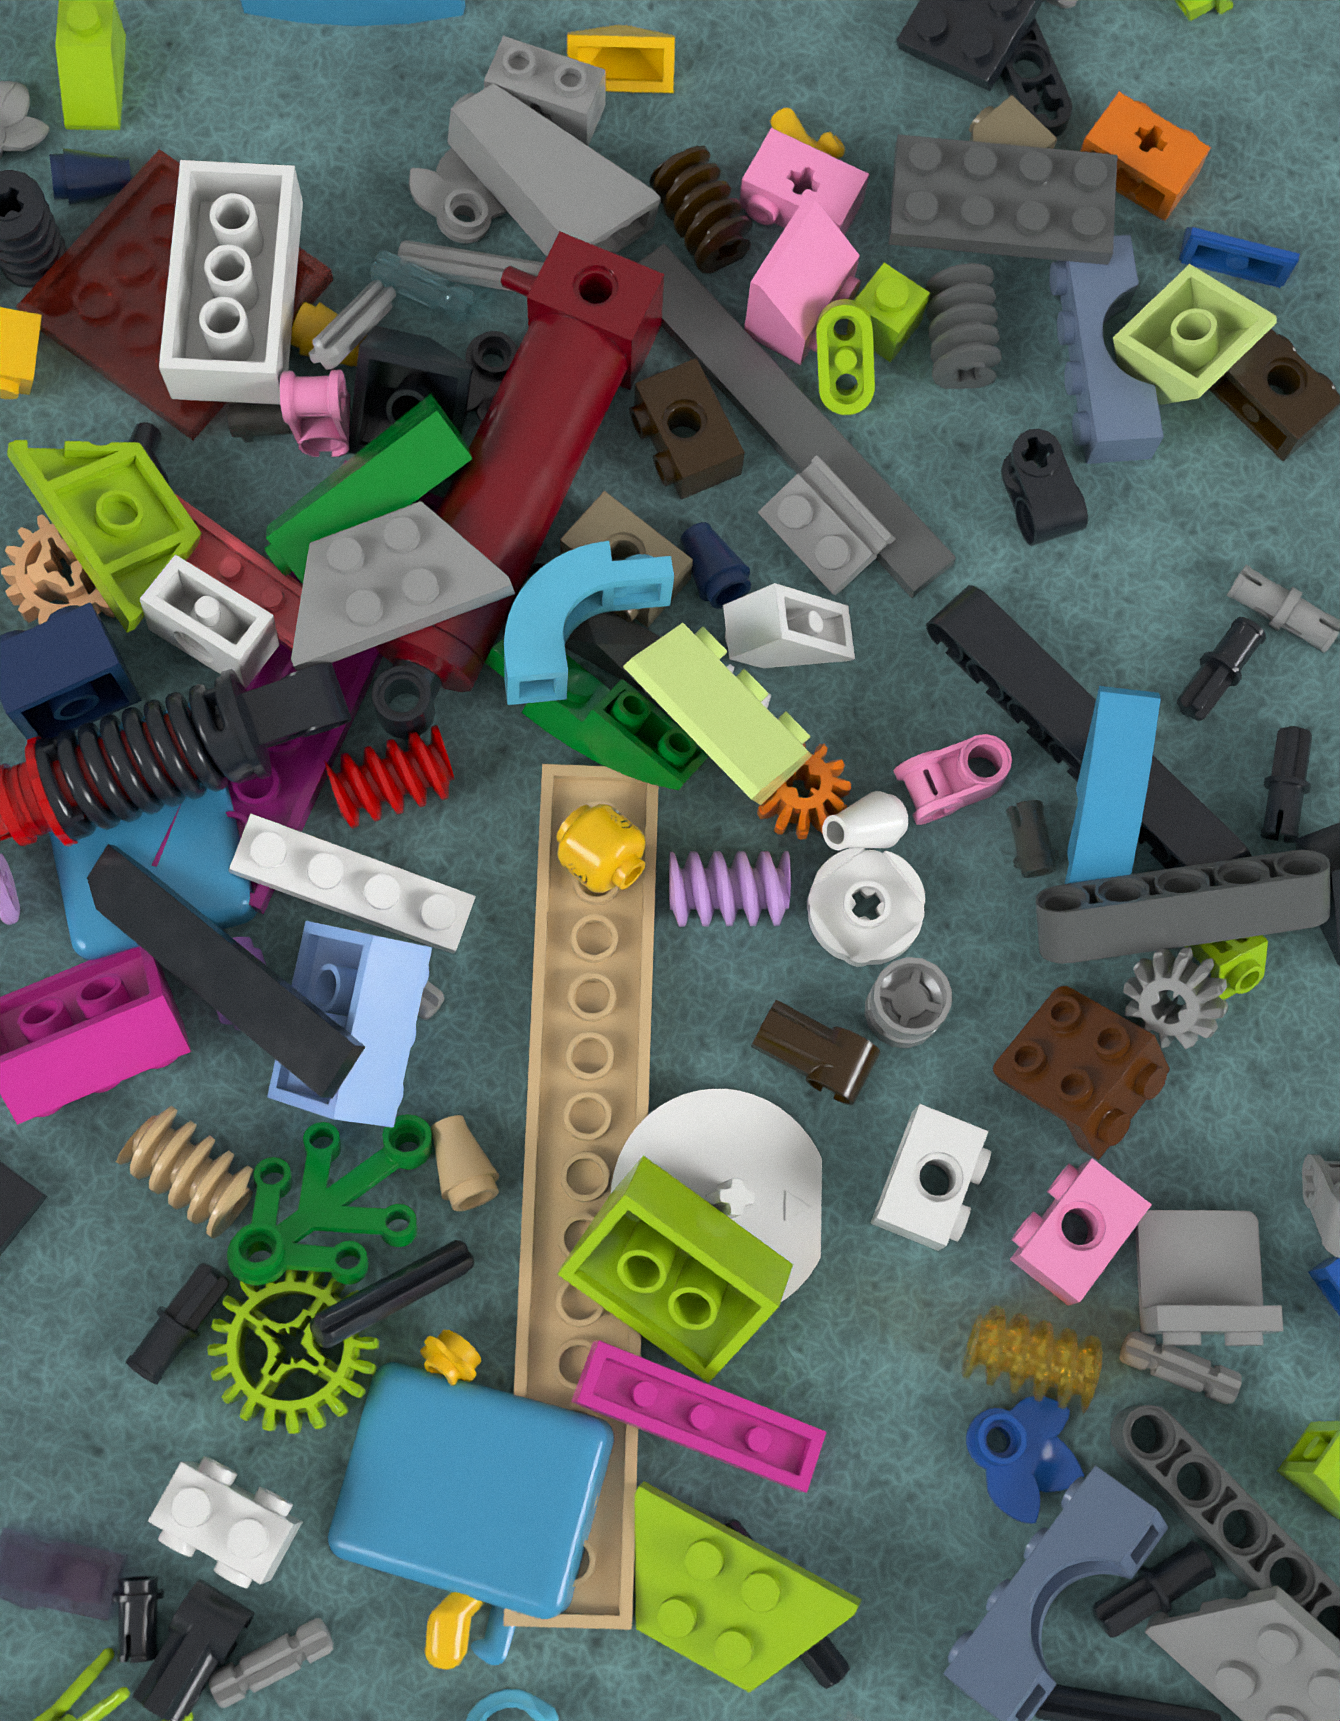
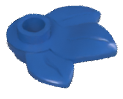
(1032, 1457)

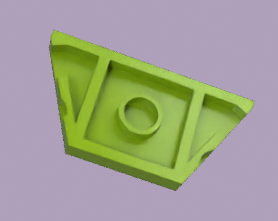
(110, 514)
(725, 1594)

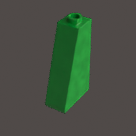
(377, 480)

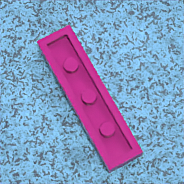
(699, 1416)

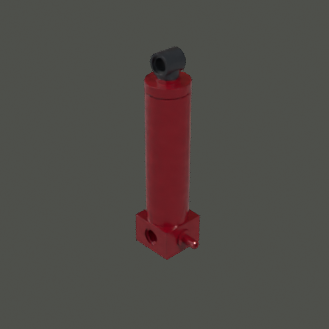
(585, 338)

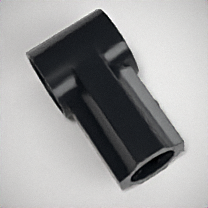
(199, 1640)

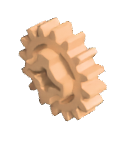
(38, 575)

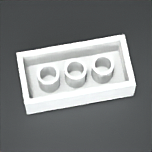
(231, 282)

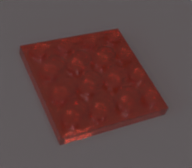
(111, 291)

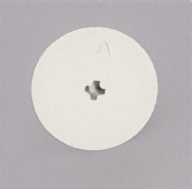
(746, 1162)

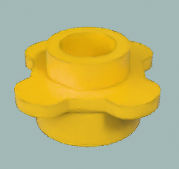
(450, 1356)

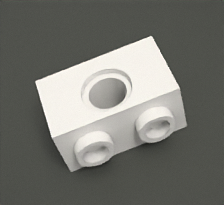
(209, 620)
(904, 1203)

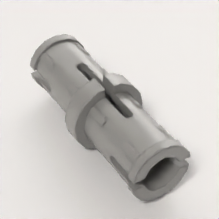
(1285, 608)

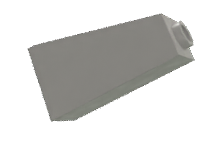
(547, 174)

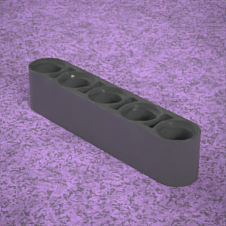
(1183, 906)
(1215, 1499)

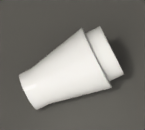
(869, 823)

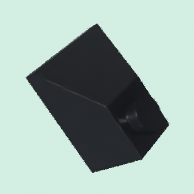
(397, 374)

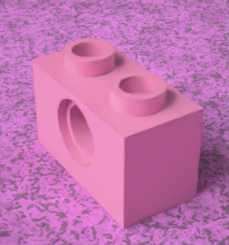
(1110, 1215)

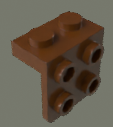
(1084, 1067)

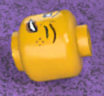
(601, 848)

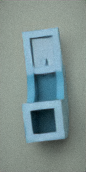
(562, 598)

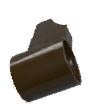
(822, 1054)

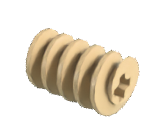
(187, 1171)

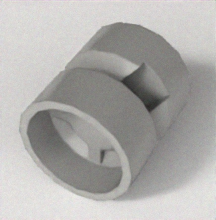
(908, 1002)

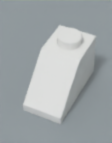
(787, 629)

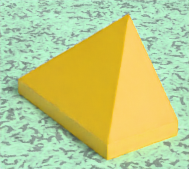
(630, 55)

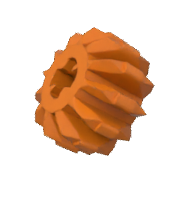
(822, 800)

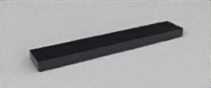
(223, 972)

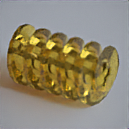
(1034, 1356)

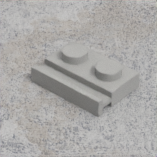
(826, 525)

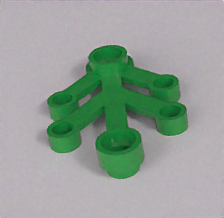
(327, 1207)

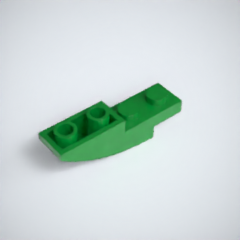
(615, 727)

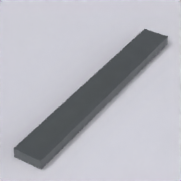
(789, 417)

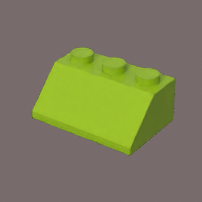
(677, 1270)

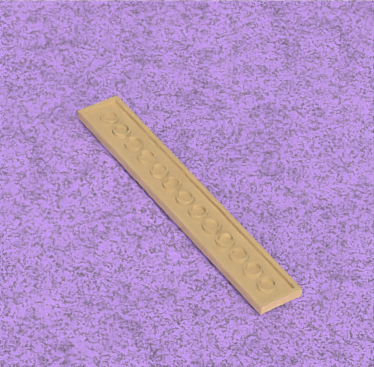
(581, 1108)

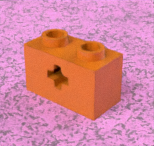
(1152, 154)

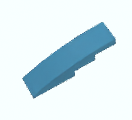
(355, 11)
(1113, 784)

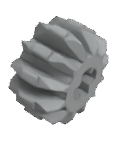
(1184, 978)

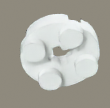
(870, 873)

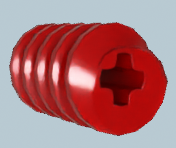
(391, 777)

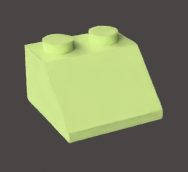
(1189, 336)

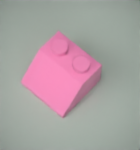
(798, 280)

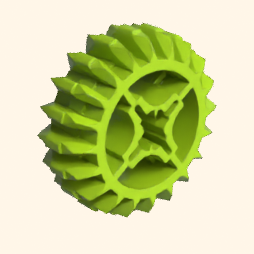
(274, 1370)

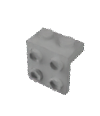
(1202, 1277)

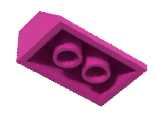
(86, 1032)

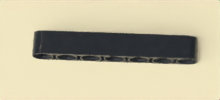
(1059, 717)

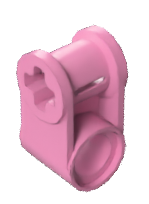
(317, 411)
(943, 781)

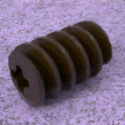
(701, 209)

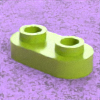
(845, 355)

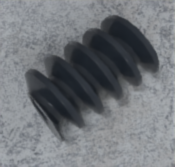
(27, 230)

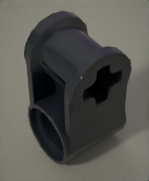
(1044, 497)

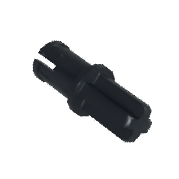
(1220, 668)
(1287, 784)
(178, 1322)
(1153, 1589)

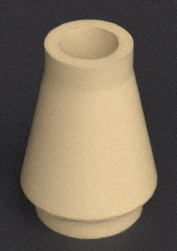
(463, 1167)

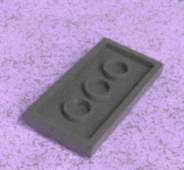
(1003, 199)

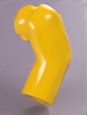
(449, 1630)

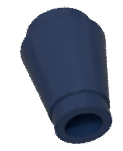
(87, 175)
(715, 566)

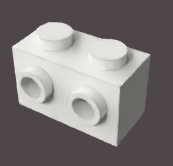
(225, 1521)

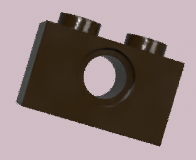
(686, 399)
(1277, 419)

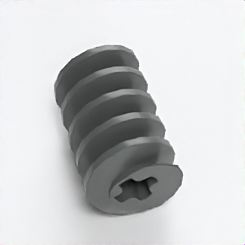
(963, 326)

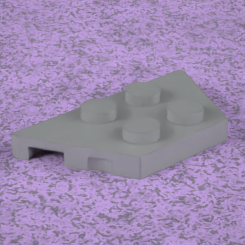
(388, 583)
(1257, 1656)

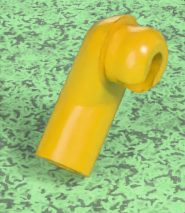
(789, 124)

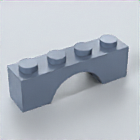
(1115, 412)
(1097, 1533)

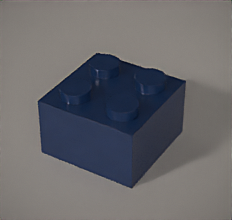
(63, 673)

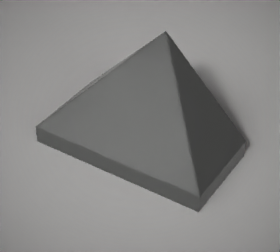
(610, 643)

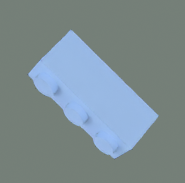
(373, 993)

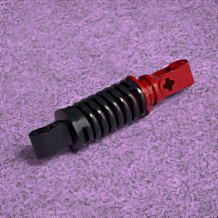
(160, 759)

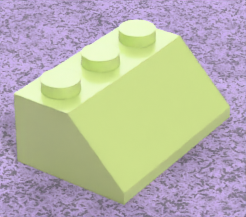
(721, 710)

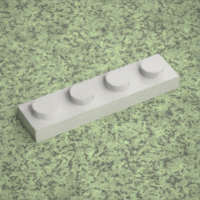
(351, 884)

